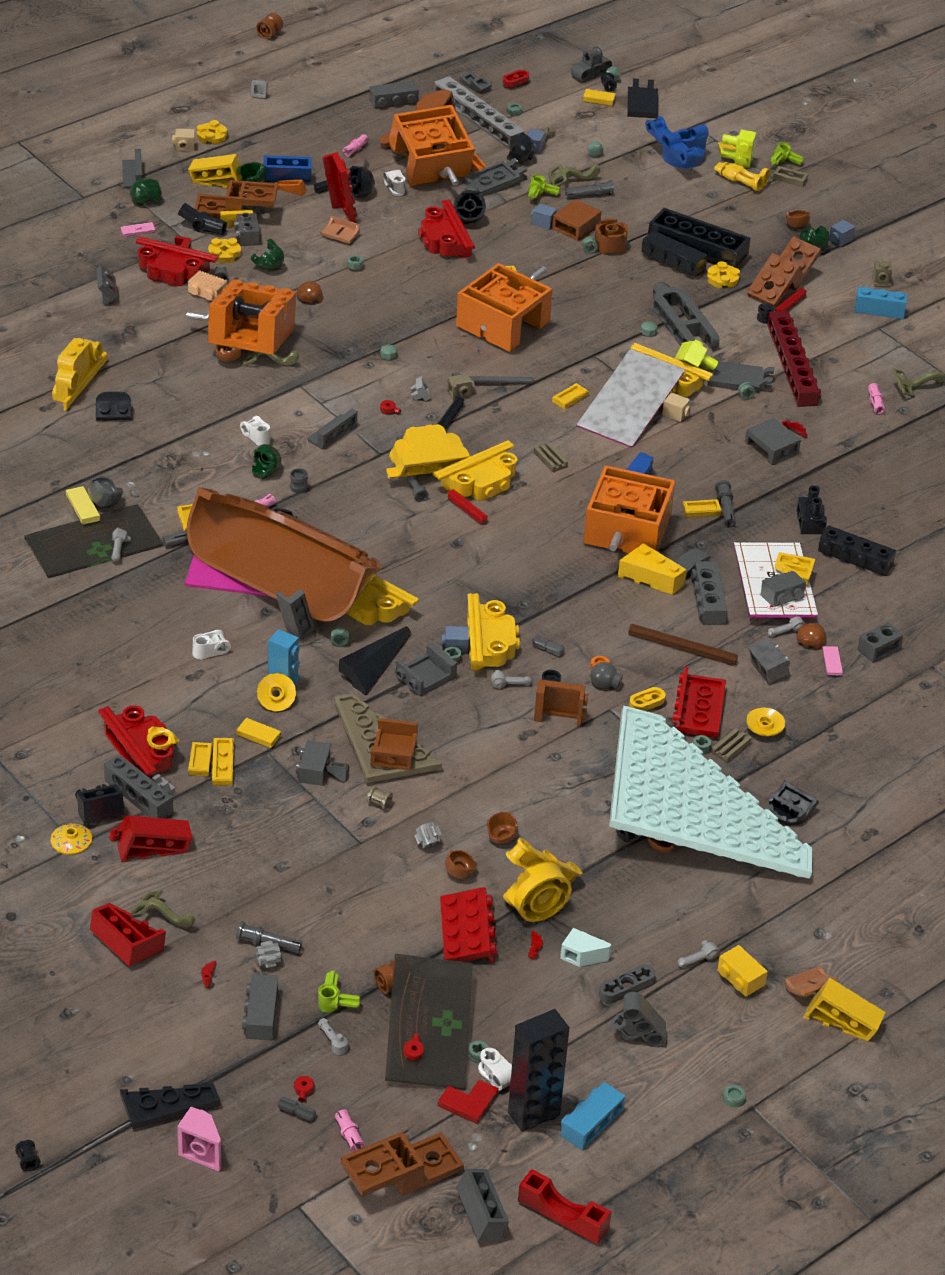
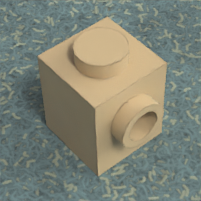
(184, 139)
(676, 407)

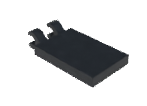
(642, 101)

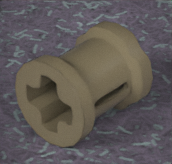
(379, 797)

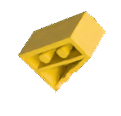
(846, 1010)

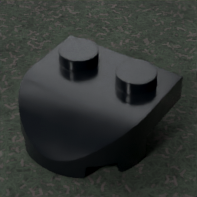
(113, 406)
(792, 804)

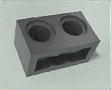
(880, 642)

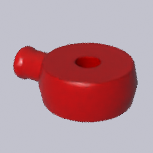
(389, 407)
(413, 1048)
(303, 1087)

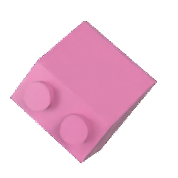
(199, 1139)

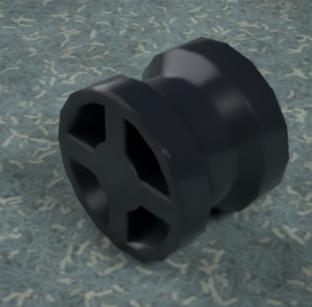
(764, 310)

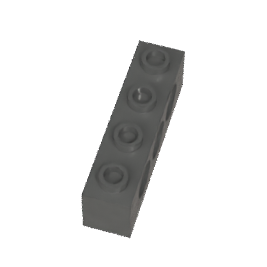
(709, 593)
(138, 788)

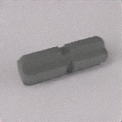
(551, 647)
(297, 1109)

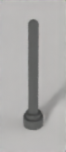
(499, 379)
(419, 492)

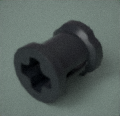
(606, 82)
(27, 1155)

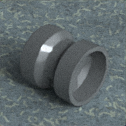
(299, 480)

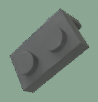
(106, 284)

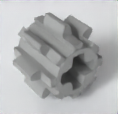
(428, 835)
(268, 954)

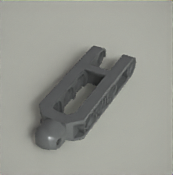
(682, 330)

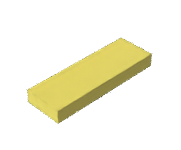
(83, 505)

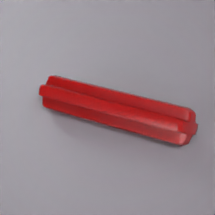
(792, 300)
(467, 506)

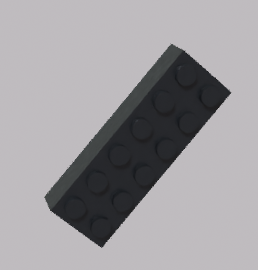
(705, 237)
(538, 1069)

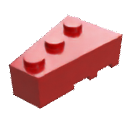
(153, 836)
(125, 935)

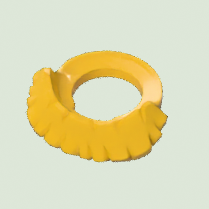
(157, 731)

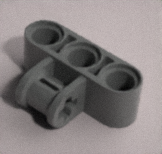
(591, 66)
(640, 1021)

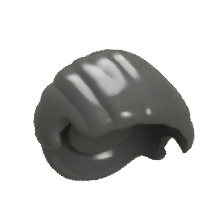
(103, 492)

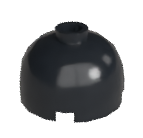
(522, 149)
(361, 180)
(470, 206)

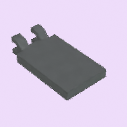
(496, 176)
(733, 375)

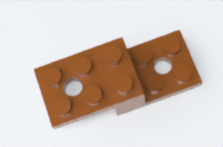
(238, 195)
(784, 271)
(401, 1163)

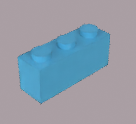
(880, 302)
(284, 655)
(592, 1115)

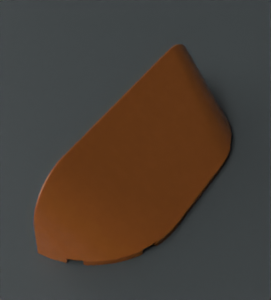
(278, 553)

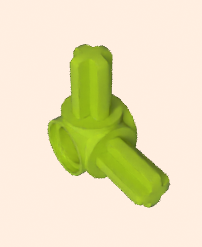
(783, 153)
(538, 186)
(330, 997)

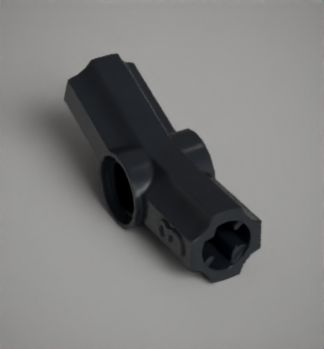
(202, 220)

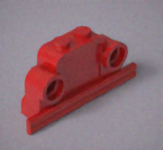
(445, 232)
(171, 262)
(129, 737)

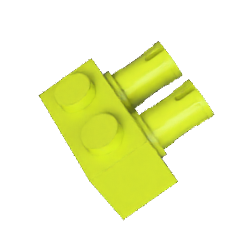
(744, 147)
(695, 354)

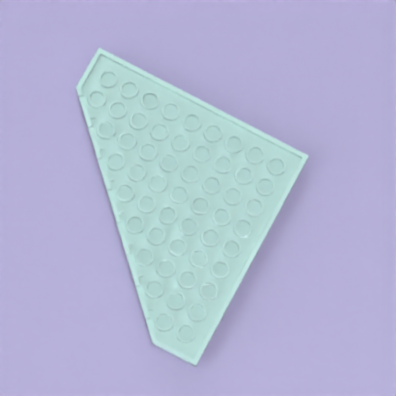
(682, 798)

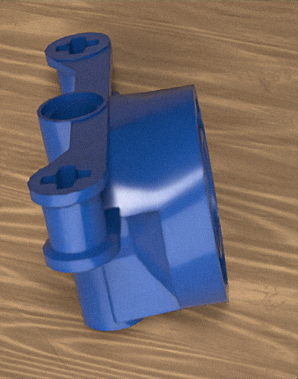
(681, 148)

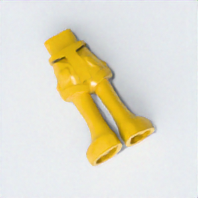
(738, 173)

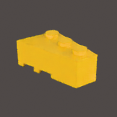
(215, 170)
(652, 568)

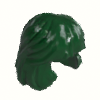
(252, 172)
(145, 189)
(817, 238)
(271, 259)
(266, 460)

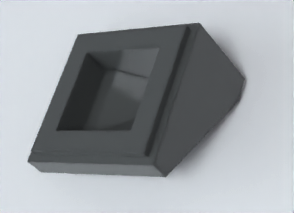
(339, 770)

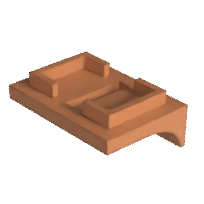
(335, 225)
(807, 981)

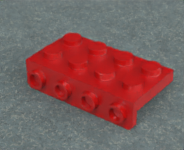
(339, 185)
(699, 704)
(468, 925)

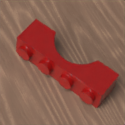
(586, 1220)

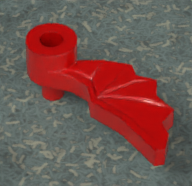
(796, 426)
(114, 834)
(536, 943)
(206, 973)

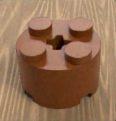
(611, 236)

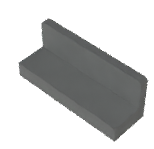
(132, 170)
(334, 429)
(296, 613)

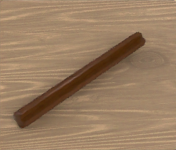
(683, 644)

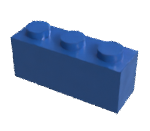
(288, 168)

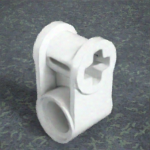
(395, 182)
(256, 430)
(208, 644)
(495, 1068)

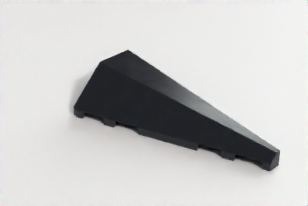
(372, 660)

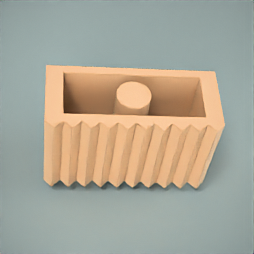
(206, 285)

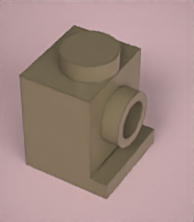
(882, 274)
(460, 386)

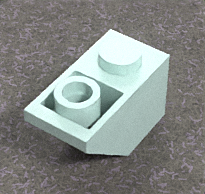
(584, 949)

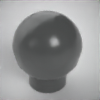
(605, 676)

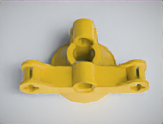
(543, 885)

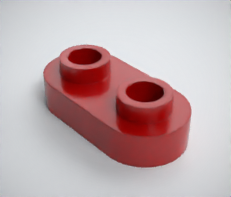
(516, 78)

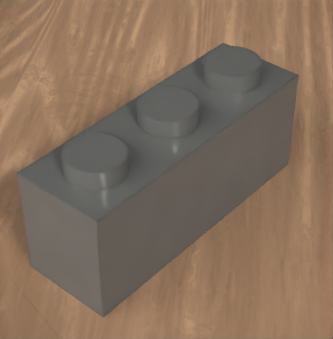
(393, 94)
(260, 1007)
(482, 1205)

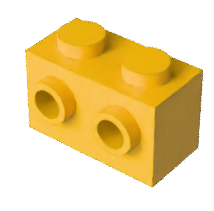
(742, 970)

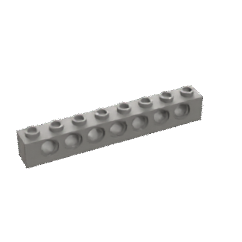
(481, 113)

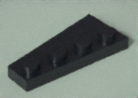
(155, 1106)

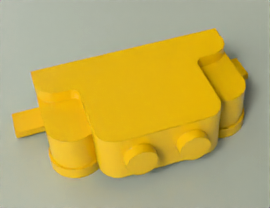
(76, 369)
(691, 379)
(425, 451)
(482, 473)
(381, 602)
(490, 633)

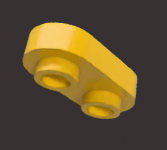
(647, 699)

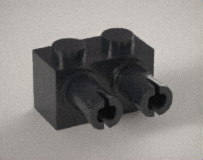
(811, 512)
(100, 803)

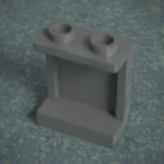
(774, 439)
(427, 671)

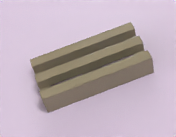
(790, 176)
(553, 456)
(728, 743)

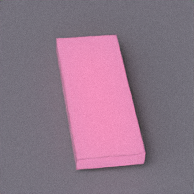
(137, 229)
(832, 660)

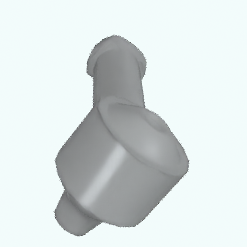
(119, 536)
(794, 624)
(499, 680)
(708, 951)
(339, 1043)

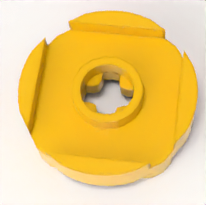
(211, 132)
(226, 249)
(723, 275)

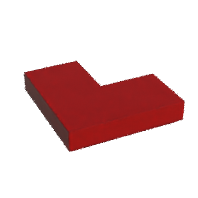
(471, 1105)

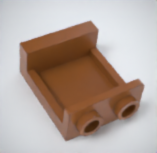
(560, 700)
(394, 744)

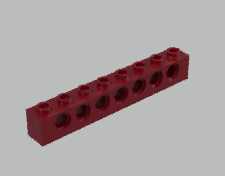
(793, 359)

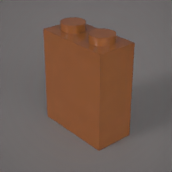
(576, 219)

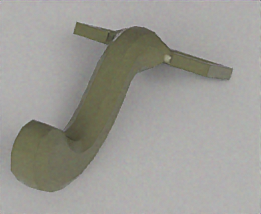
(592, 173)
(289, 360)
(938, 376)
(184, 921)

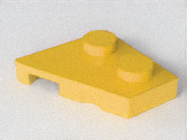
(801, 565)

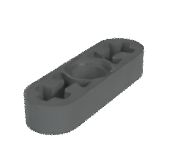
(631, 976)

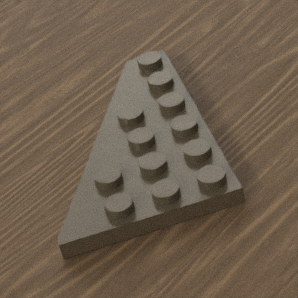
(361, 729)

